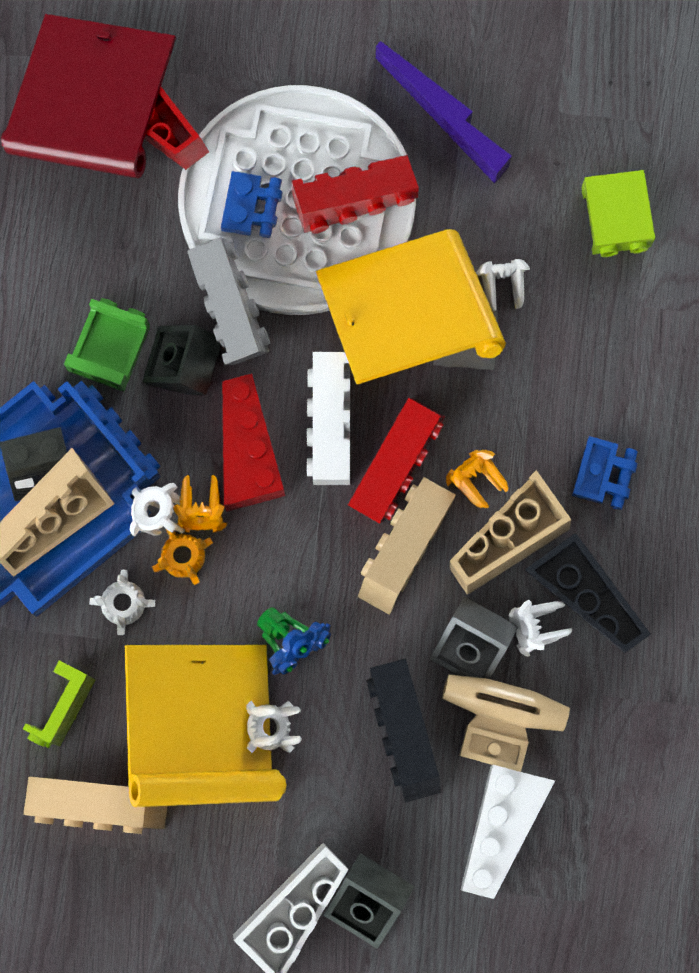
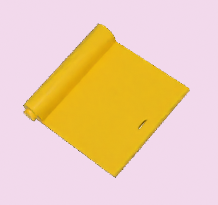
(409, 306)
(192, 725)

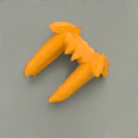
(478, 462)
(187, 513)
(187, 569)

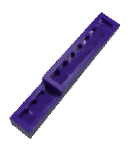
(447, 112)

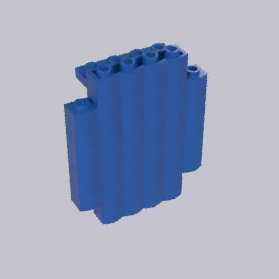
(110, 457)

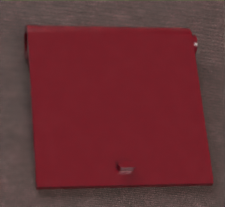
(88, 96)

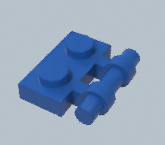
(242, 202)
(596, 469)

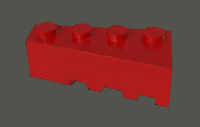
(174, 134)
(354, 193)
(248, 456)
(396, 460)

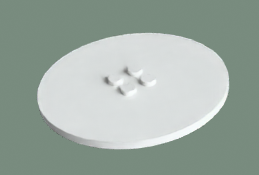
(290, 136)

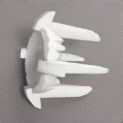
(514, 269)
(150, 496)
(128, 616)
(527, 632)
(281, 738)

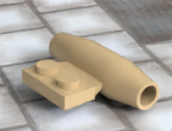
(501, 719)

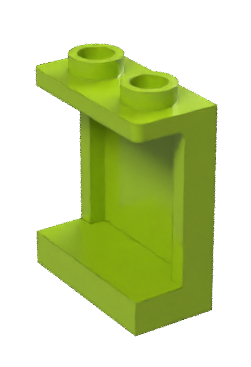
(619, 213)
(66, 708)

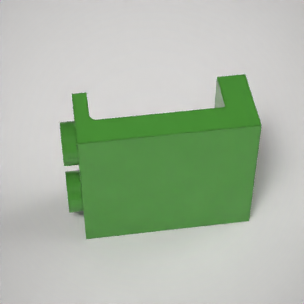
(109, 344)

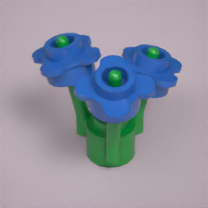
(295, 643)

